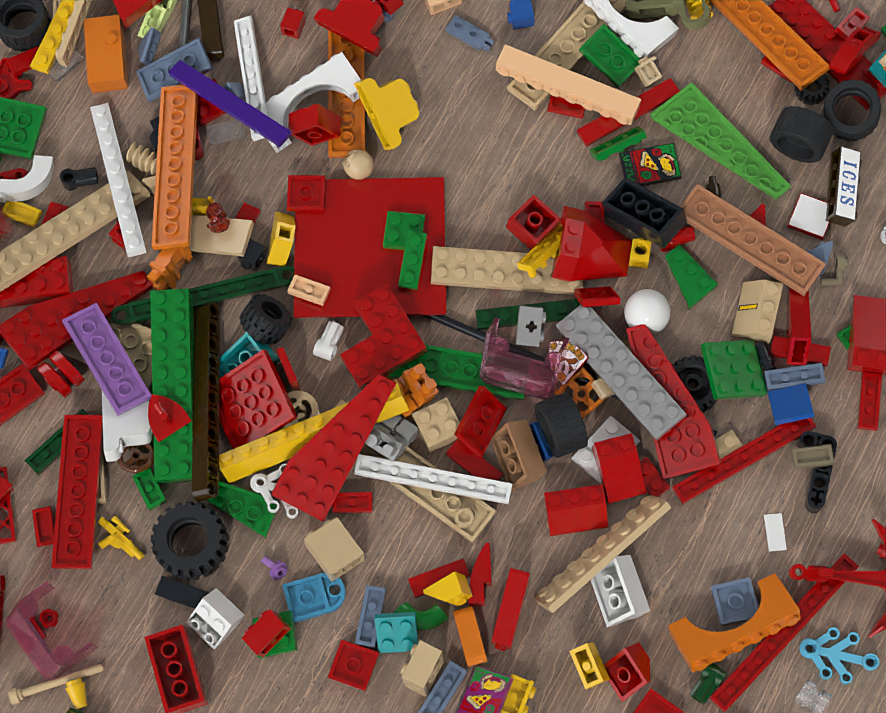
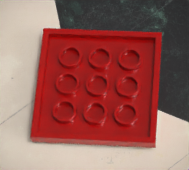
(253, 401)

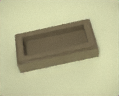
(812, 457)

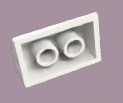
(619, 591)

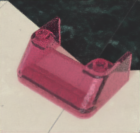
(520, 372)
(47, 662)

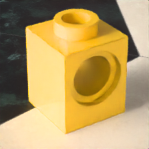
(640, 260)

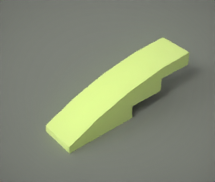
(157, 17)

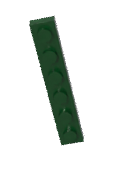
(508, 315)

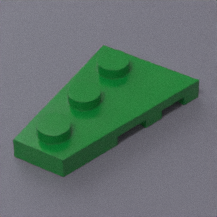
(690, 276)

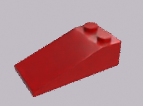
(867, 335)

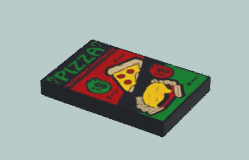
(651, 164)

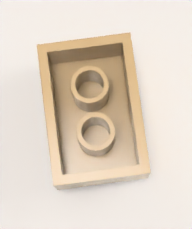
(422, 668)

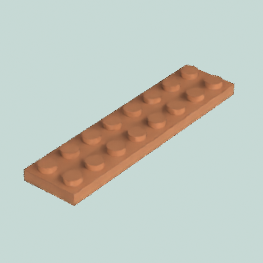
(752, 240)

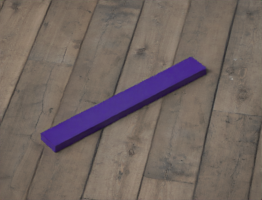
(230, 103)

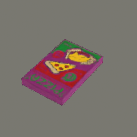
(485, 692)

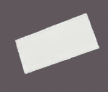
(775, 532)

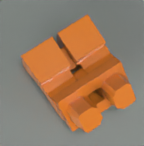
(417, 389)

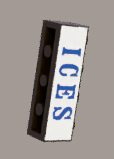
(843, 186)

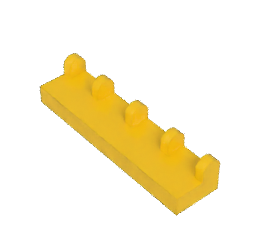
(541, 252)

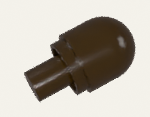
(714, 187)

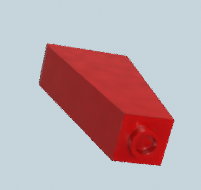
(133, 9)
(798, 328)
(510, 609)

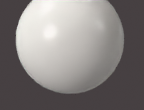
(647, 308)

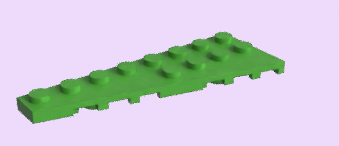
(706, 128)

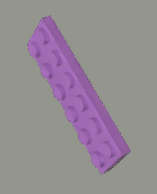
(107, 359)

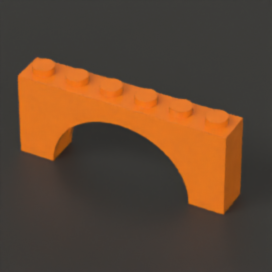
(706, 647)

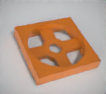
(582, 373)

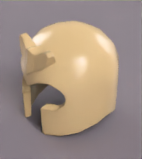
(358, 164)

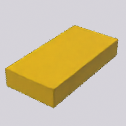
(22, 213)

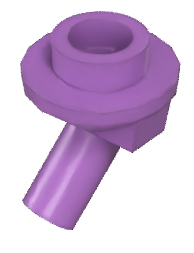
(276, 568)

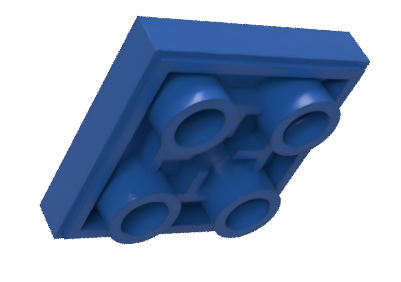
(790, 404)

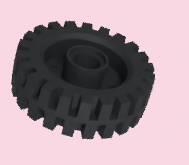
(695, 371)

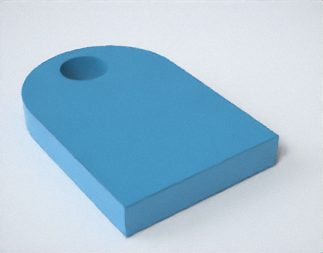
(312, 596)

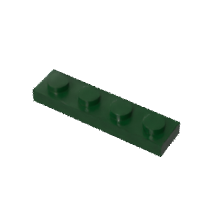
(48, 451)

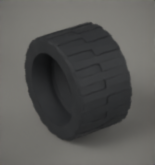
(29, 37)
(852, 88)
(801, 134)
(561, 424)

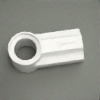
(327, 345)

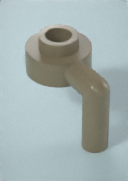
(840, 263)

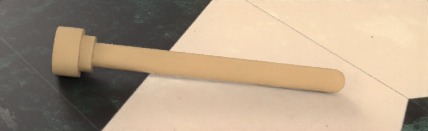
(16, 695)

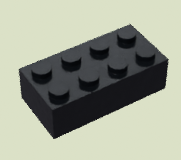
(644, 212)

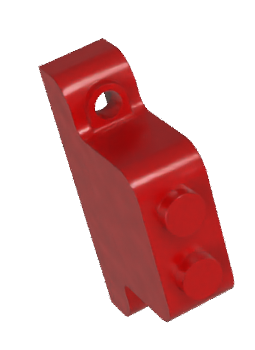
(355, 22)

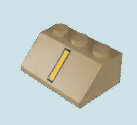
(757, 310)

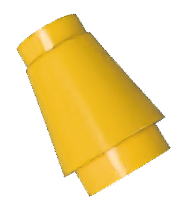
(77, 693)

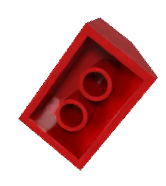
(576, 510)

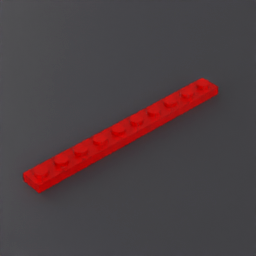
(774, 644)

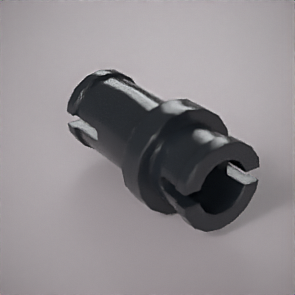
(766, 360)

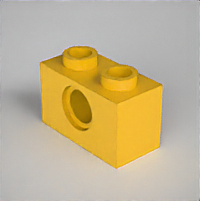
(589, 665)

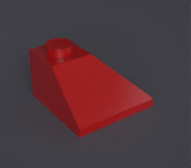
(629, 671)

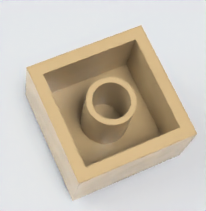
(437, 424)

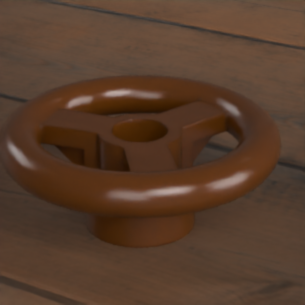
(137, 459)

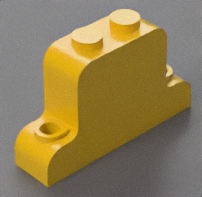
(388, 108)

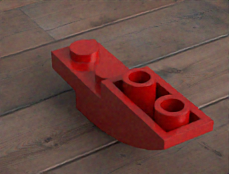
(853, 49)

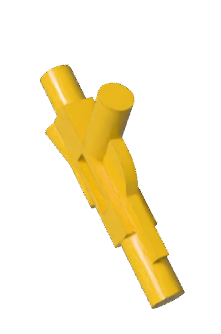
(117, 539)

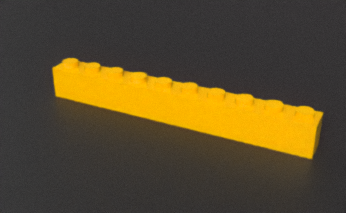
(288, 441)

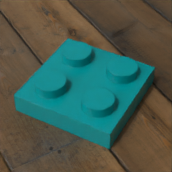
(396, 632)

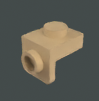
(648, 71)

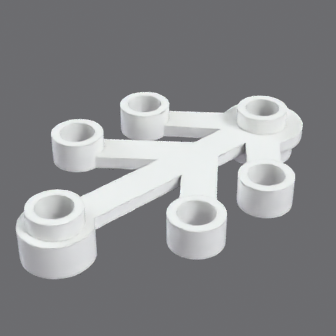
(268, 485)

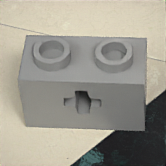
(525, 315)

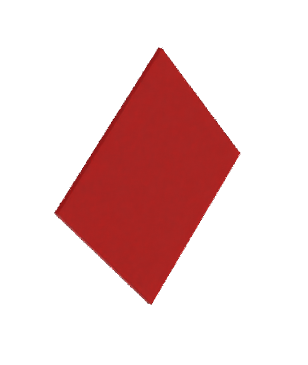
(347, 249)

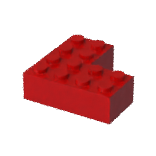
(392, 340)

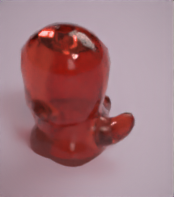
(217, 218)

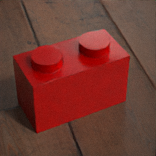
(266, 632)

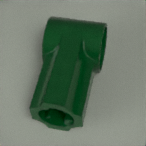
(710, 678)

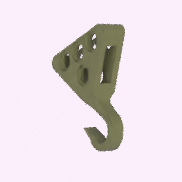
(663, 8)

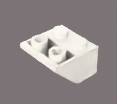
(215, 618)

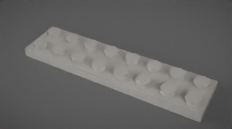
(622, 371)

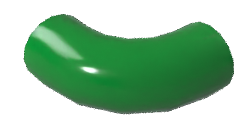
(425, 619)

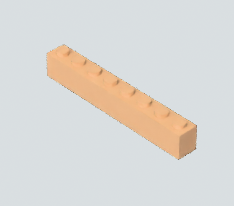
(568, 85)

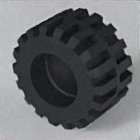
(265, 319)

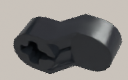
(154, 135)

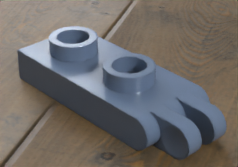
(469, 34)

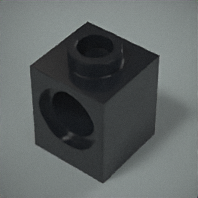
(253, 256)

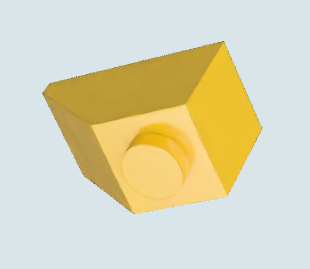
(451, 589)

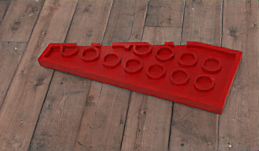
(39, 327)
(690, 442)
(324, 462)

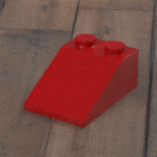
(619, 468)

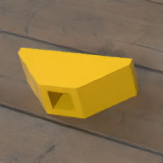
(281, 239)

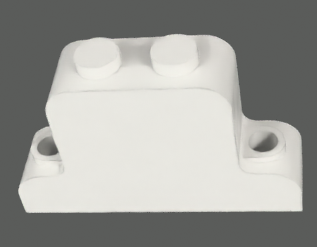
(124, 430)

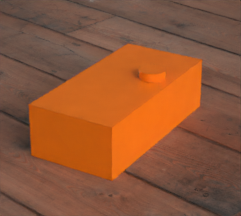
(105, 53)

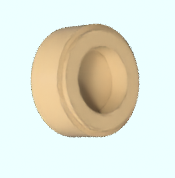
(464, 518)

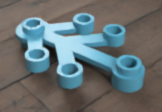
(835, 655)

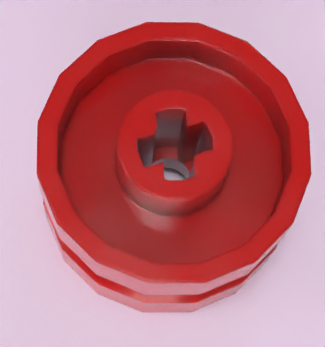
(57, 376)

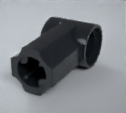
(80, 178)

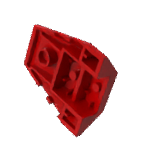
(590, 249)

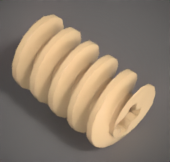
(141, 159)

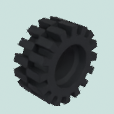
(816, 96)

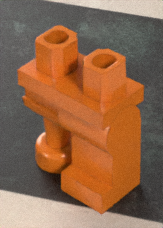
(167, 267)

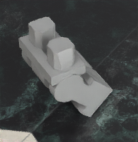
(392, 437)

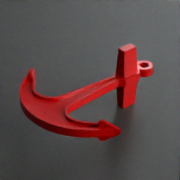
(870, 578)

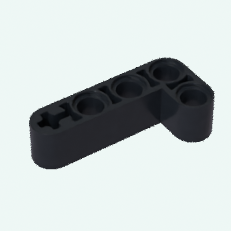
(817, 473)

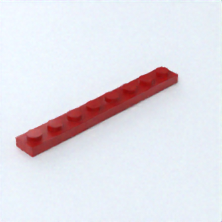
(741, 459)

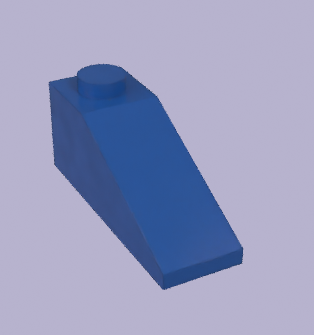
(521, 14)

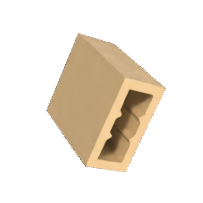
(334, 549)

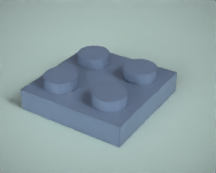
(734, 601)

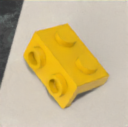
(518, 695)

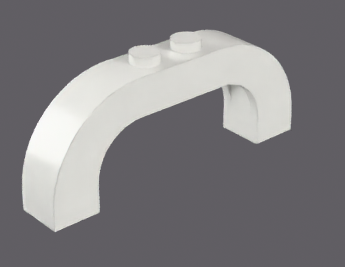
(30, 185)

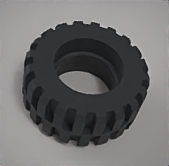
(175, 520)

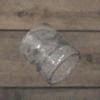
(812, 697)

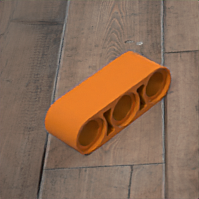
(470, 636)

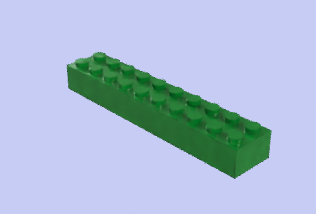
(173, 378)

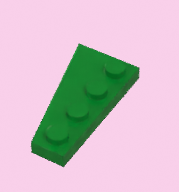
(245, 507)

